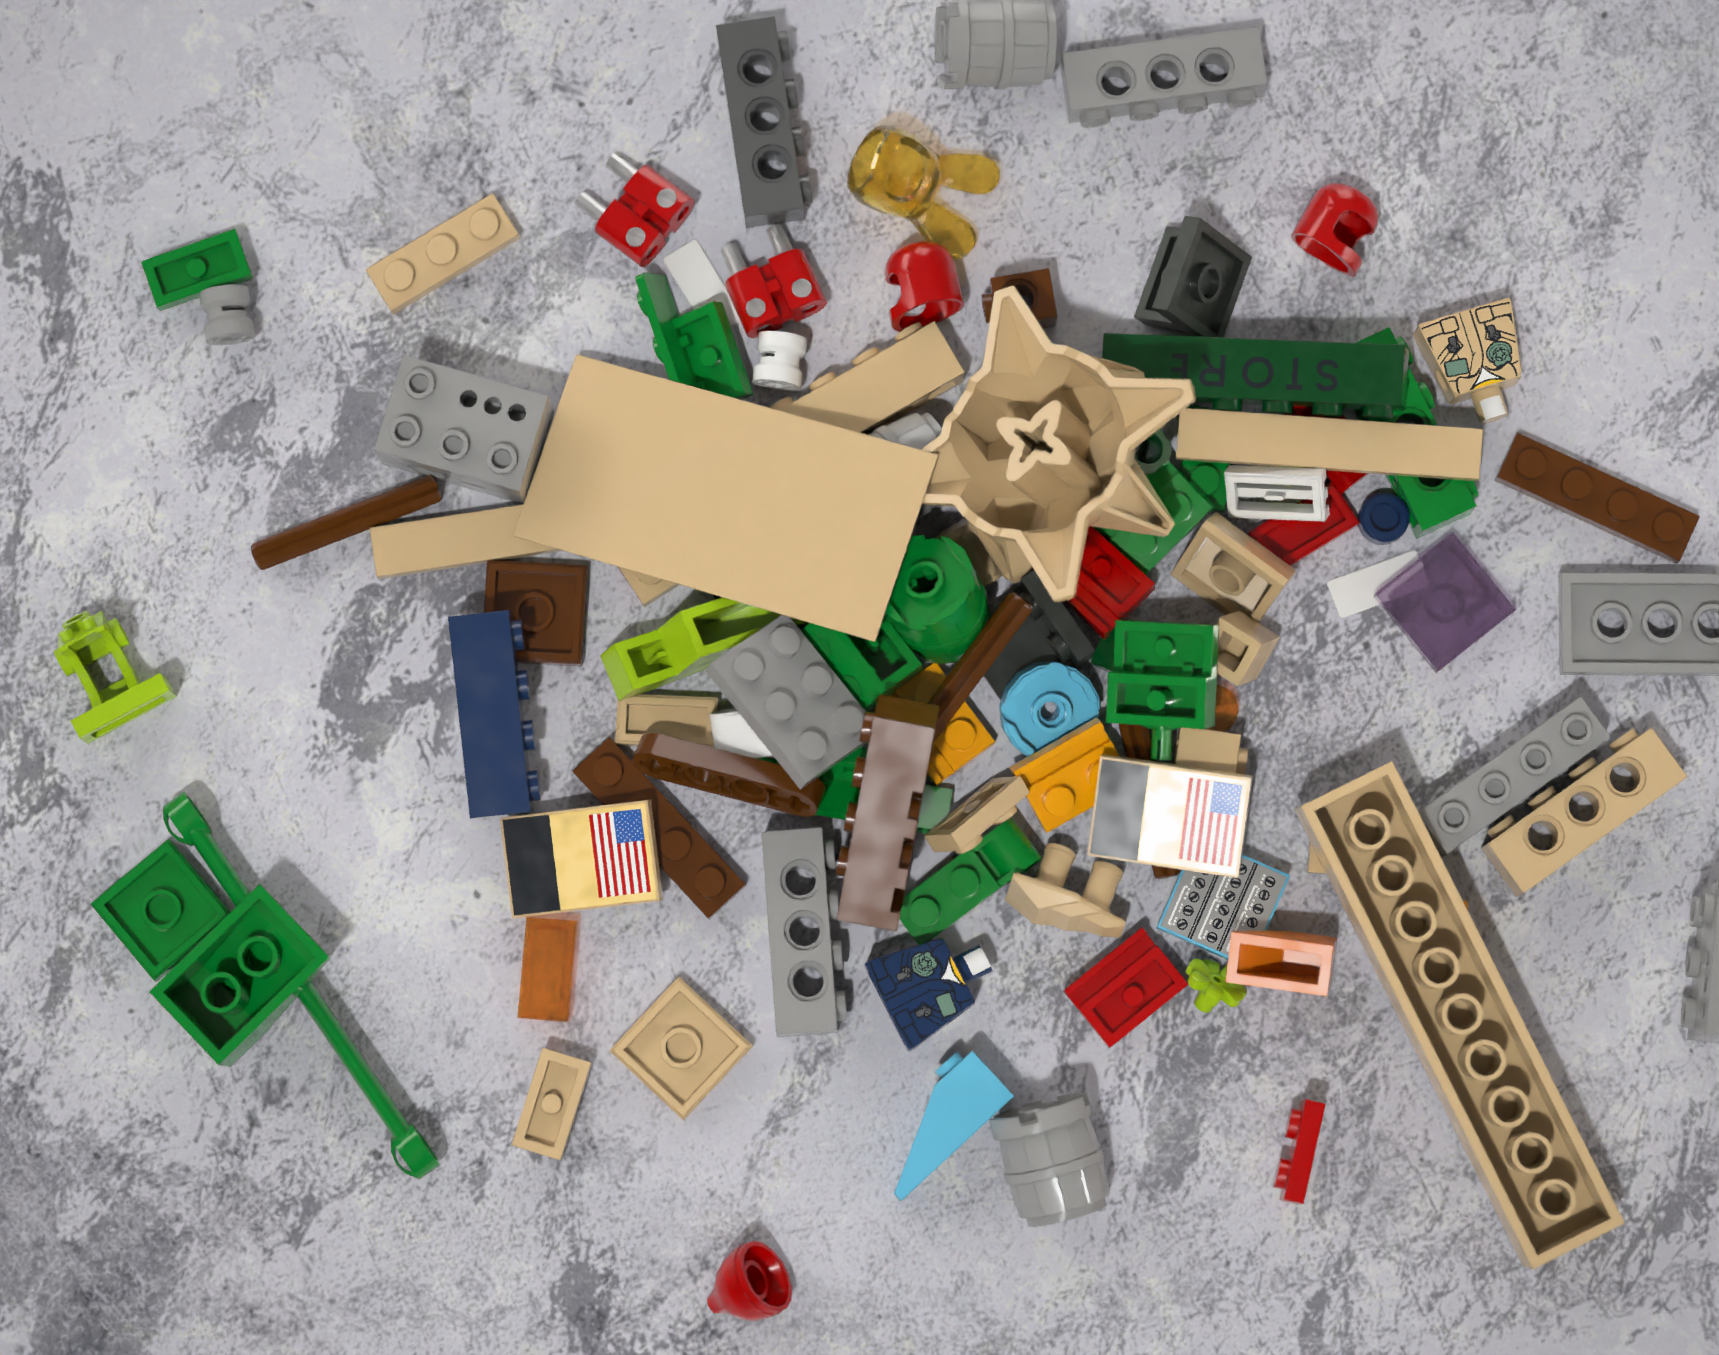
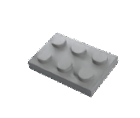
(791, 700)

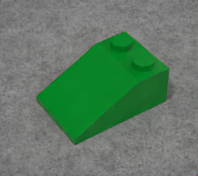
(241, 977)

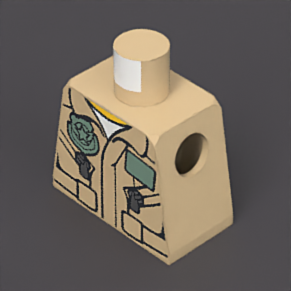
(1473, 356)

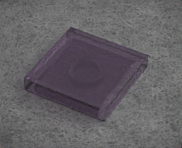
(1444, 602)

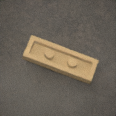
(442, 253)

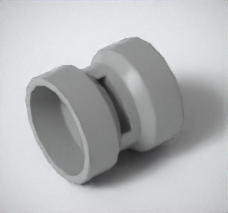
(227, 314)

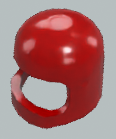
(1334, 225)
(925, 277)

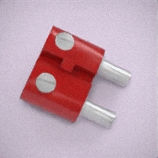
(643, 214)
(775, 291)

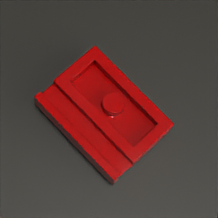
(1107, 585)
(1125, 988)

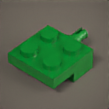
(1163, 678)

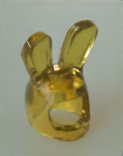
(902, 176)

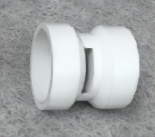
(779, 360)

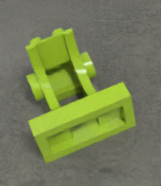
(88, 640)

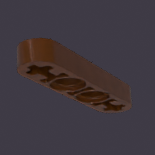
(725, 774)

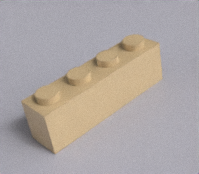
(882, 383)

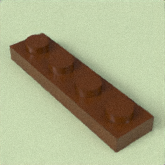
(1597, 498)
(680, 848)

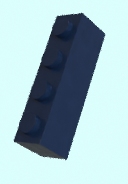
(492, 713)

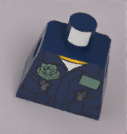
(926, 987)

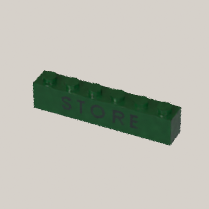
(1273, 371)

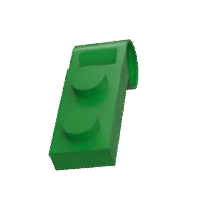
(967, 881)

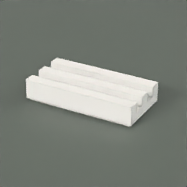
(1286, 478)

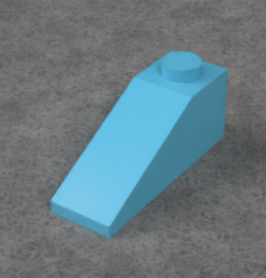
(956, 1110)

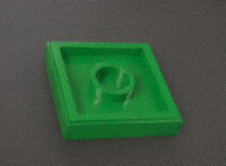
(161, 909)

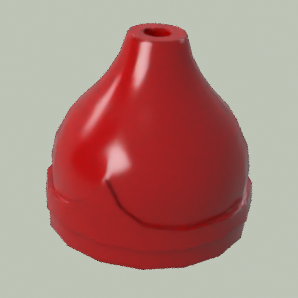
(751, 1284)

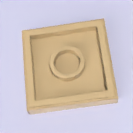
(681, 1048)

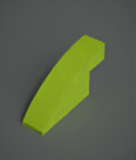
(683, 645)

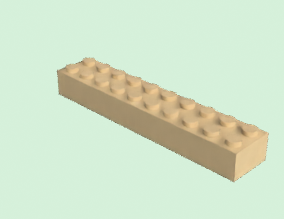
(1459, 1016)

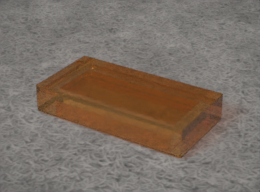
(547, 969)

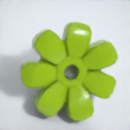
(1211, 984)

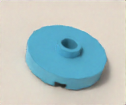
(1032, 688)

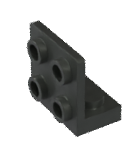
(1044, 636)

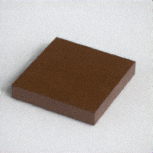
(549, 603)

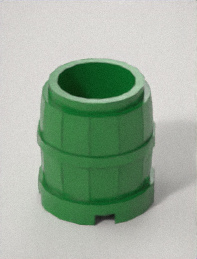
(937, 600)

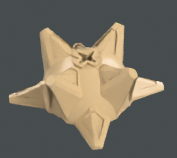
(1050, 449)

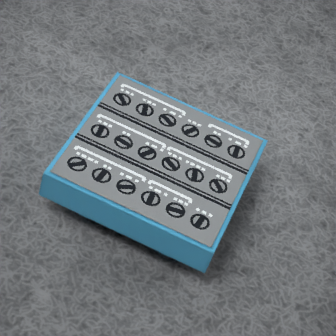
(1211, 906)

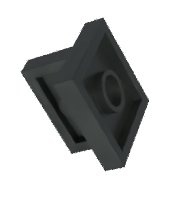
(1193, 280)

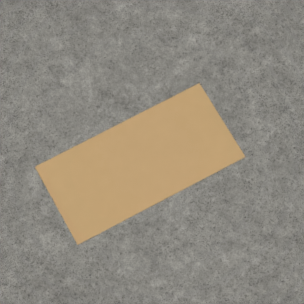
(726, 496)

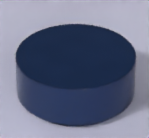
(1383, 518)

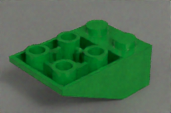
(866, 665)

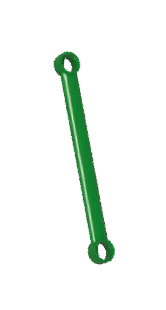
(405, 1137)

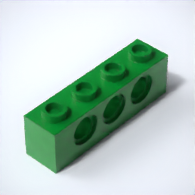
(1427, 506)

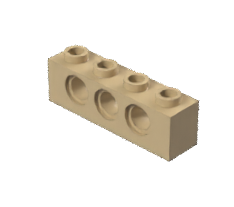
(1653, 775)

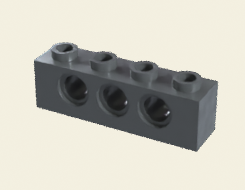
(740, 48)

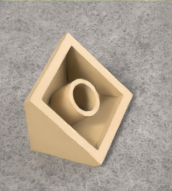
(1232, 569)

